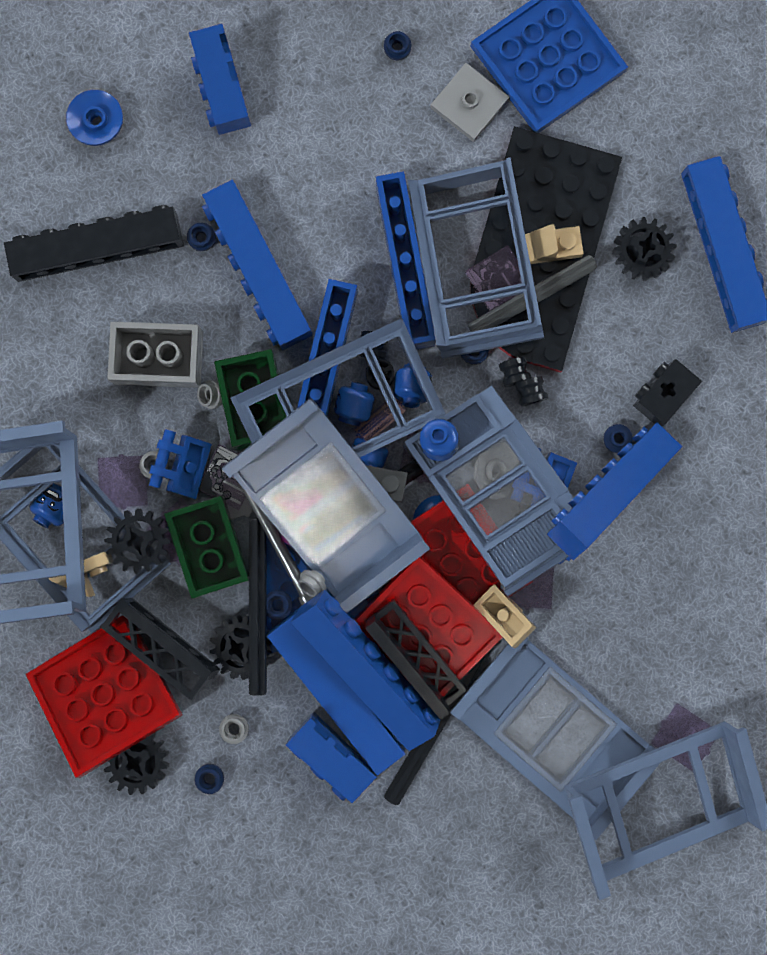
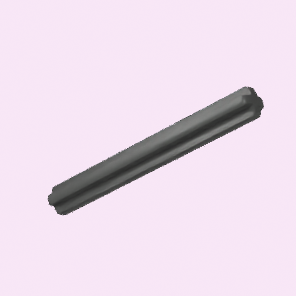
(543, 290)

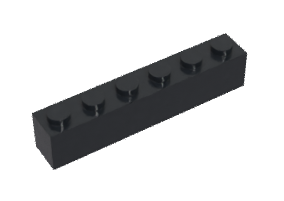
(93, 243)

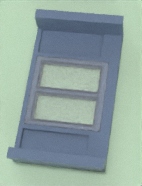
(499, 490)
(327, 505)
(551, 729)

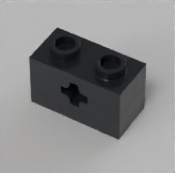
(680, 384)

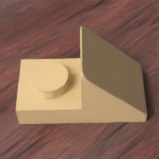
(554, 244)
(94, 565)
(505, 616)

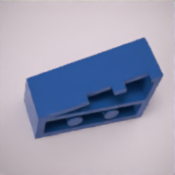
(219, 80)
(331, 758)

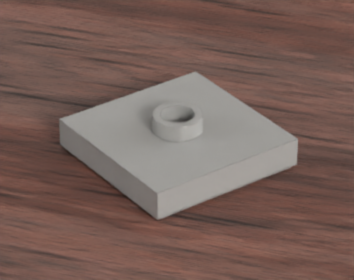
(469, 102)

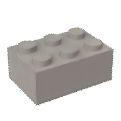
(155, 354)

